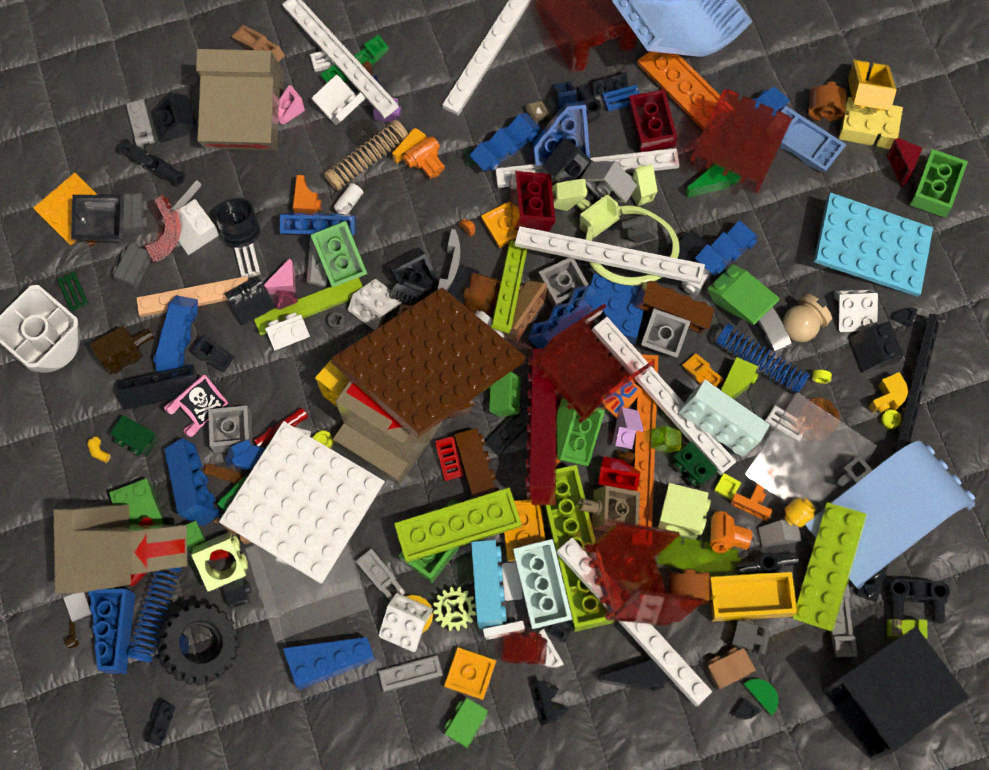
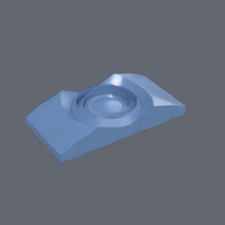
(810, 143)

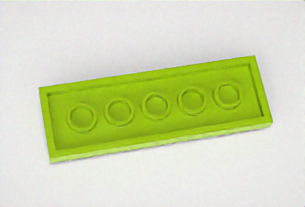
(458, 525)
(830, 566)

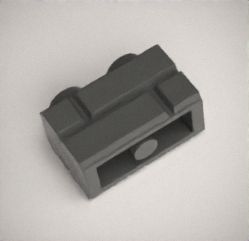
(135, 216)
(132, 266)

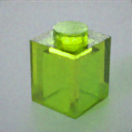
(666, 439)

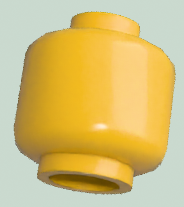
(799, 512)

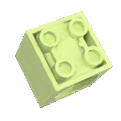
(684, 511)
(211, 577)

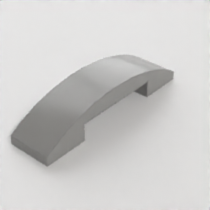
(454, 249)
(774, 331)
(842, 636)

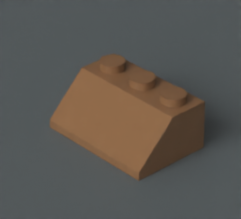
(529, 302)

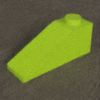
(739, 378)

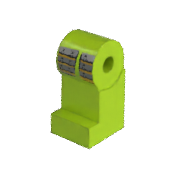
(897, 628)

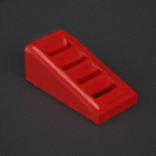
(444, 443)

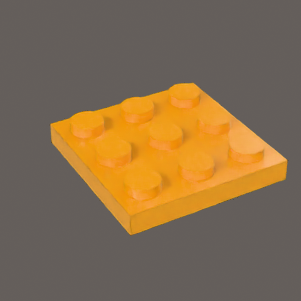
(57, 206)

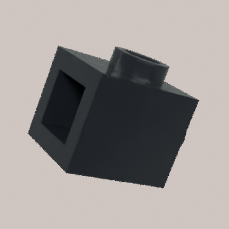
(237, 593)

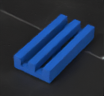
(619, 95)

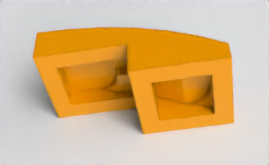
(701, 371)

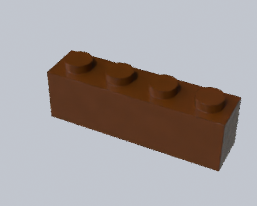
(653, 296)
(475, 463)

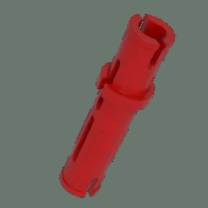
(292, 420)

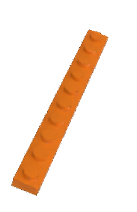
(644, 454)

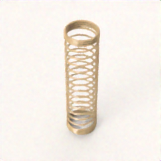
(335, 180)

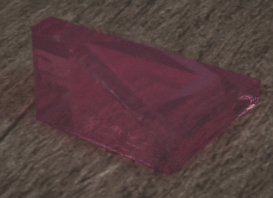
(285, 299)

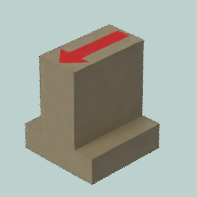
(238, 99)
(376, 436)
(101, 550)

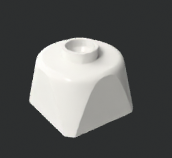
(39, 331)

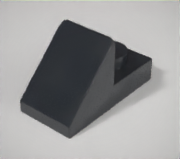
(213, 353)

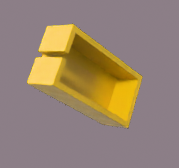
(877, 91)
(752, 596)

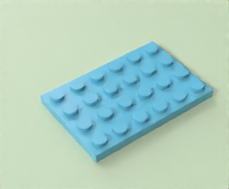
(873, 244)

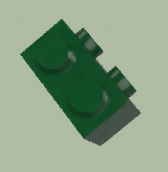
(134, 436)
(694, 466)

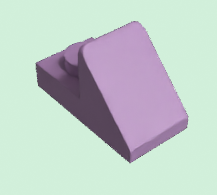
(626, 426)

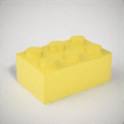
(865, 124)

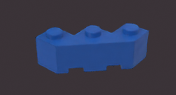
(506, 142)
(727, 248)
(582, 302)
(176, 333)

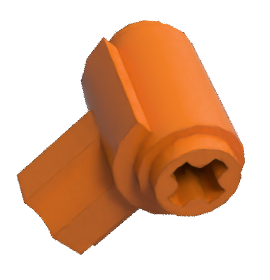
(425, 156)
(726, 534)

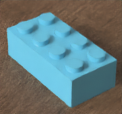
(486, 579)

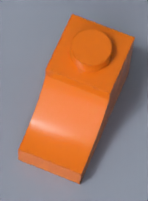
(304, 199)

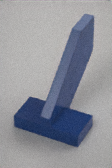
(244, 455)

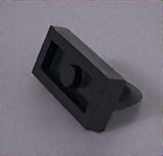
(873, 586)
(542, 696)

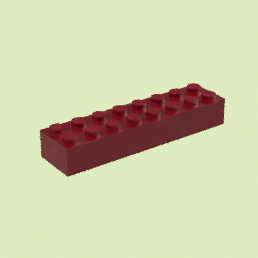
(541, 437)

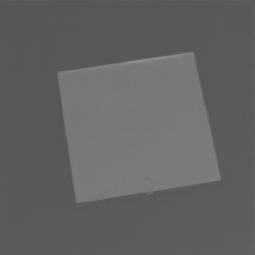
(808, 455)
(299, 602)

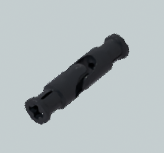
(149, 161)

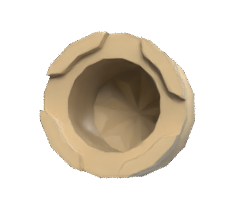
(805, 319)

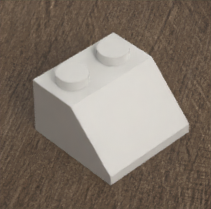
(196, 228)

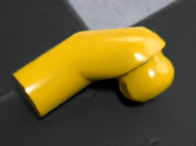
(95, 451)

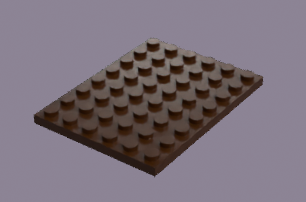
(428, 361)

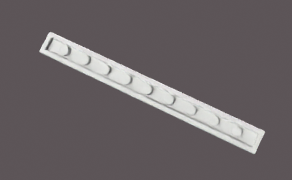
(485, 55)
(341, 57)
(629, 162)
(610, 255)
(662, 394)
(644, 634)

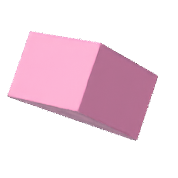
(290, 105)
(282, 280)

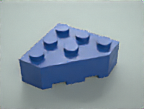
(568, 123)
(620, 306)

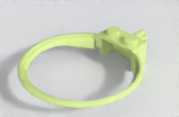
(605, 213)

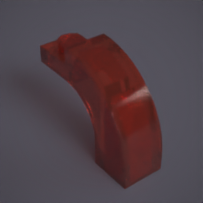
(167, 242)

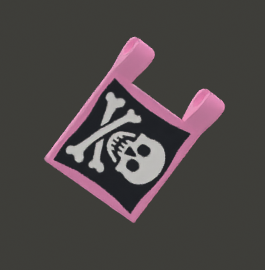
(196, 402)

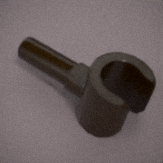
(72, 641)

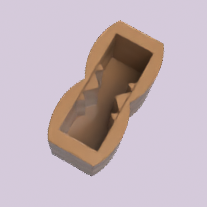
(731, 668)

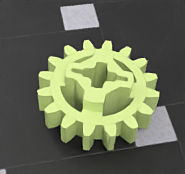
(465, 617)

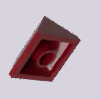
(903, 159)

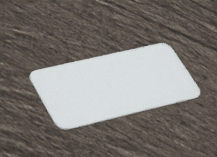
(511, 582)

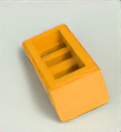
(411, 140)

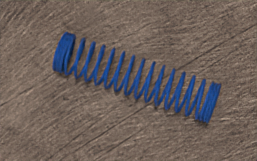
(722, 340)
(139, 655)

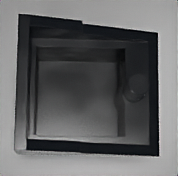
(97, 217)

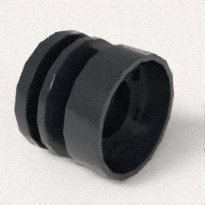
(237, 222)

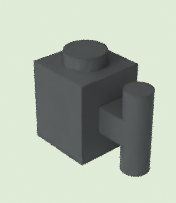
(641, 228)
(855, 470)
(745, 637)

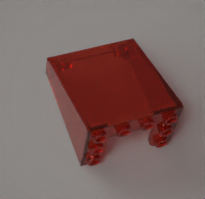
(583, 24)

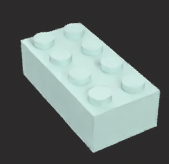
(724, 418)
(542, 584)

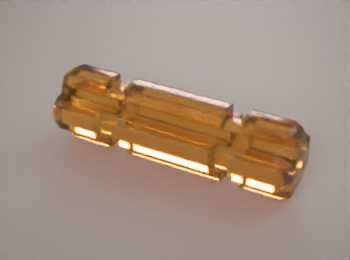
(223, 473)

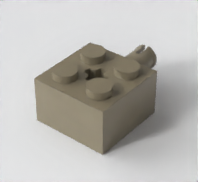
(612, 506)

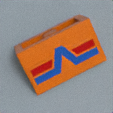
(623, 400)

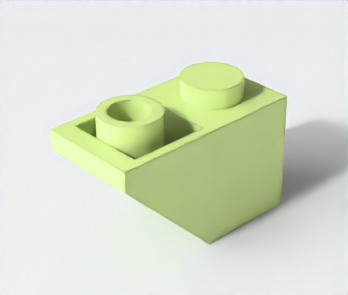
(646, 185)
(568, 193)

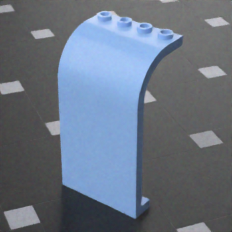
(684, 25)
(903, 504)

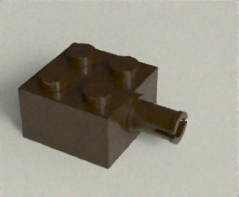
(120, 349)

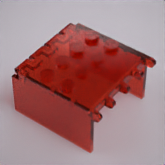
(742, 137)
(583, 369)
(631, 577)

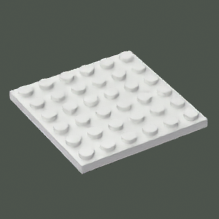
(302, 502)

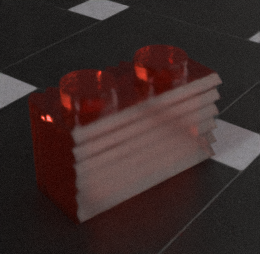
(524, 649)

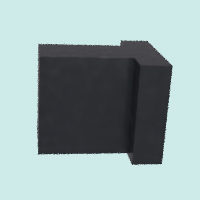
(895, 694)

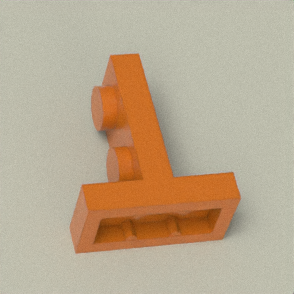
(752, 505)

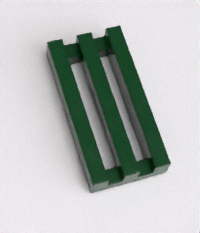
(67, 278)

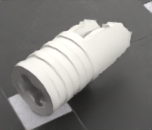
(348, 199)

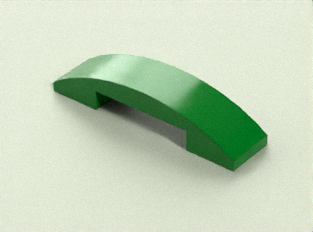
(372, 52)

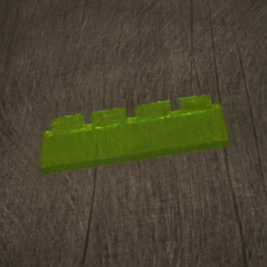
(701, 560)

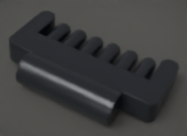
(408, 288)

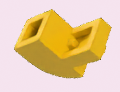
(894, 392)

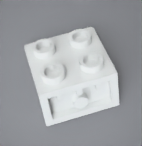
(337, 99)
(373, 304)
(856, 309)
(287, 332)
(404, 622)

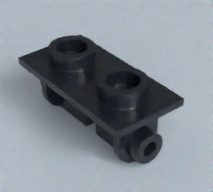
(612, 83)
(157, 732)

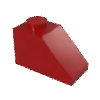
(618, 474)

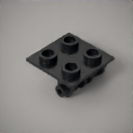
(250, 300)

